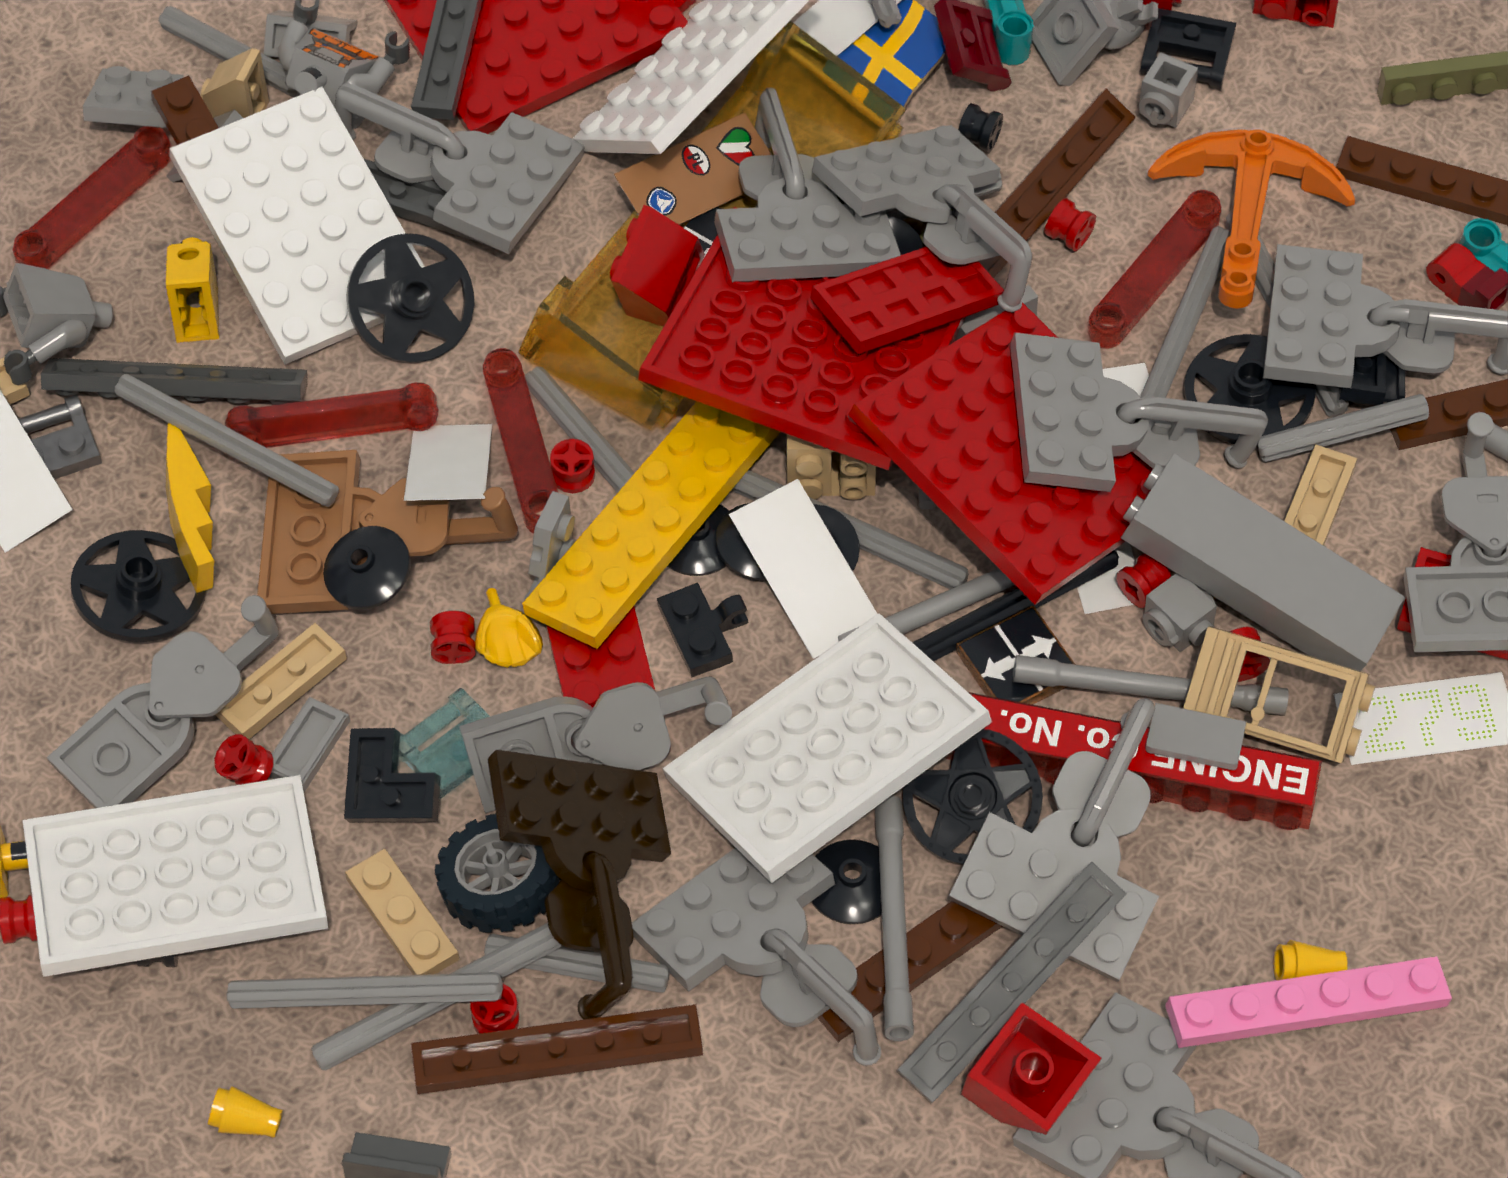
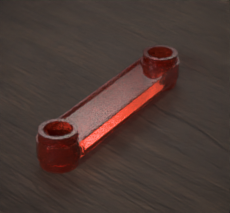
(93, 199)
(1154, 269)
(337, 417)
(519, 433)

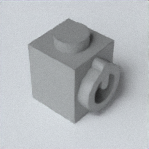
(1167, 90)
(1179, 613)

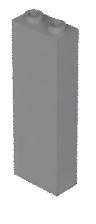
(1260, 565)

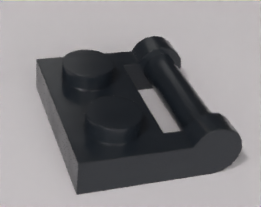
(1194, 38)

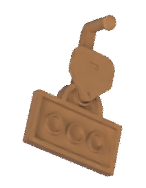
(302, 531)

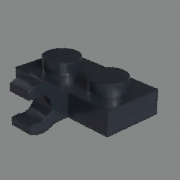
(699, 629)

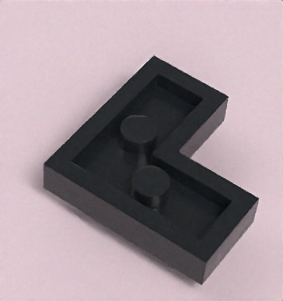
(377, 790)

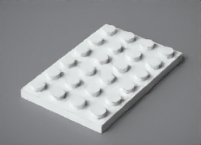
(684, 75)
(291, 216)
(826, 747)
(173, 875)

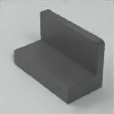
(394, 1158)

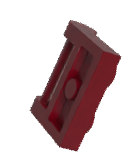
(971, 43)

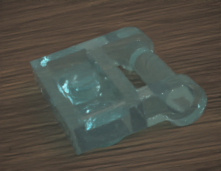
(448, 753)

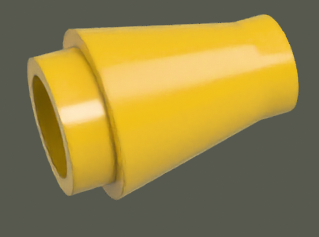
(1303, 959)
(243, 1114)

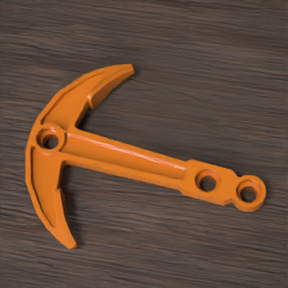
(1255, 157)

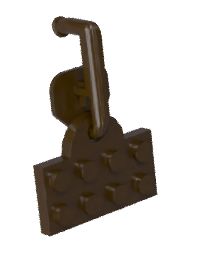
(589, 829)

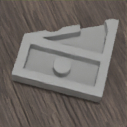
(551, 537)

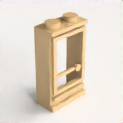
(1219, 672)

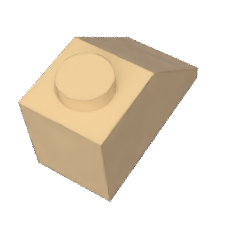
(237, 86)

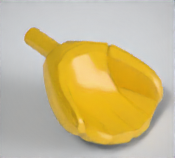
(506, 634)

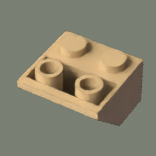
(828, 472)

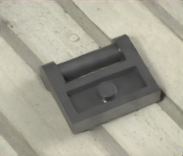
(68, 448)

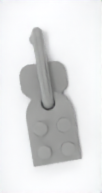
(619, 731)
(124, 748)

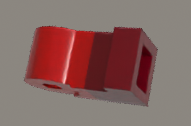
(1468, 279)

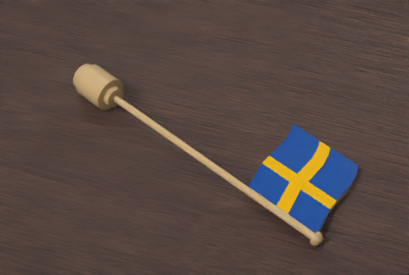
(901, 55)

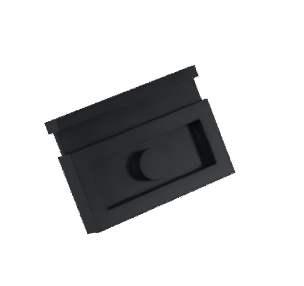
(1375, 381)

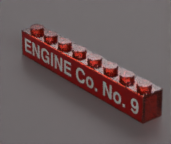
(1263, 786)

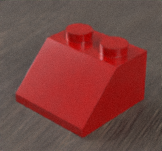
(1029, 1072)

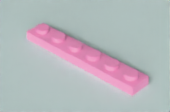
(1307, 1002)

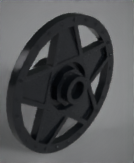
(410, 298)
(1244, 386)
(134, 587)
(970, 793)

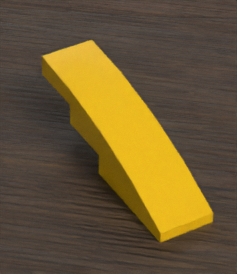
(188, 508)

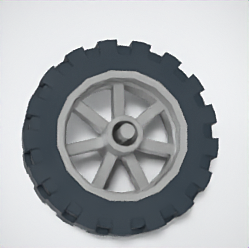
(482, 853)

